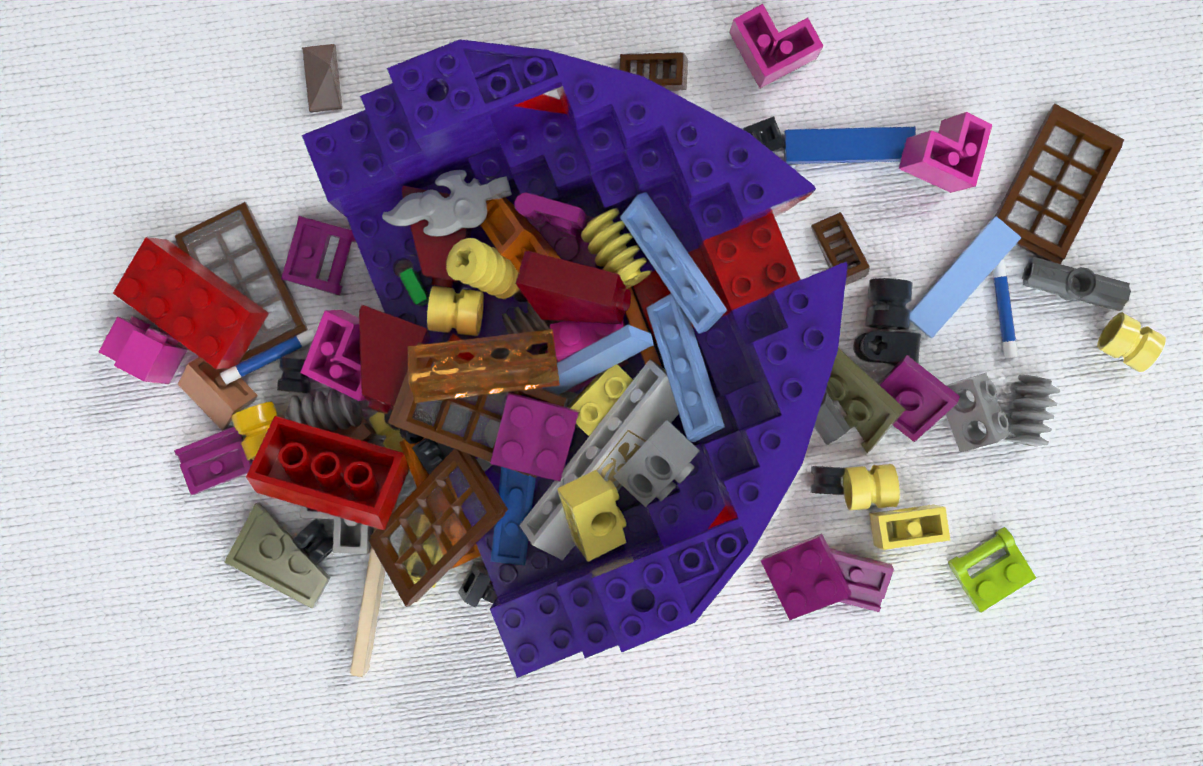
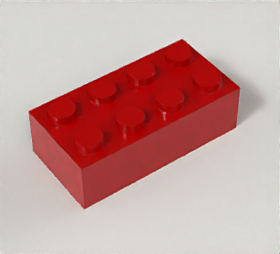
(190, 303)
(328, 472)

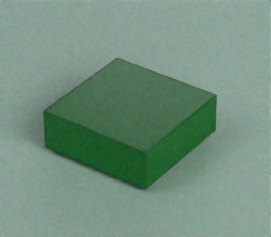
(415, 287)

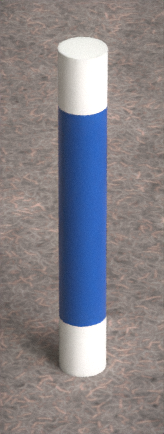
(1005, 310)
(267, 356)

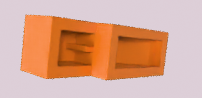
(512, 232)

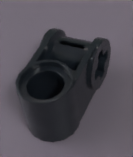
(890, 346)

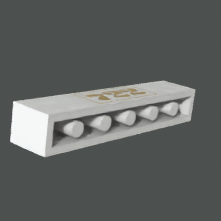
(612, 443)

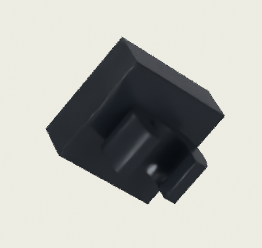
(767, 133)
(431, 453)
(477, 586)

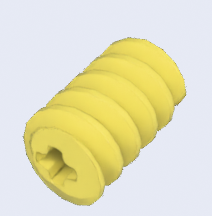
(612, 249)
(482, 268)

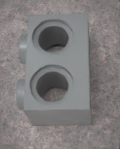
(966, 414)
(657, 464)

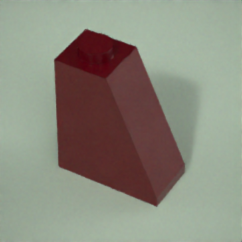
(434, 249)
(572, 290)
(385, 355)

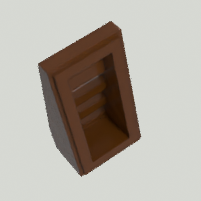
(665, 59)
(862, 267)

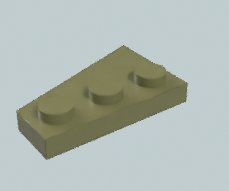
(863, 400)
(271, 557)

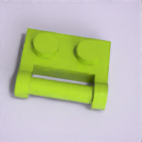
(996, 579)

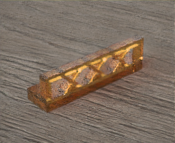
(483, 373)

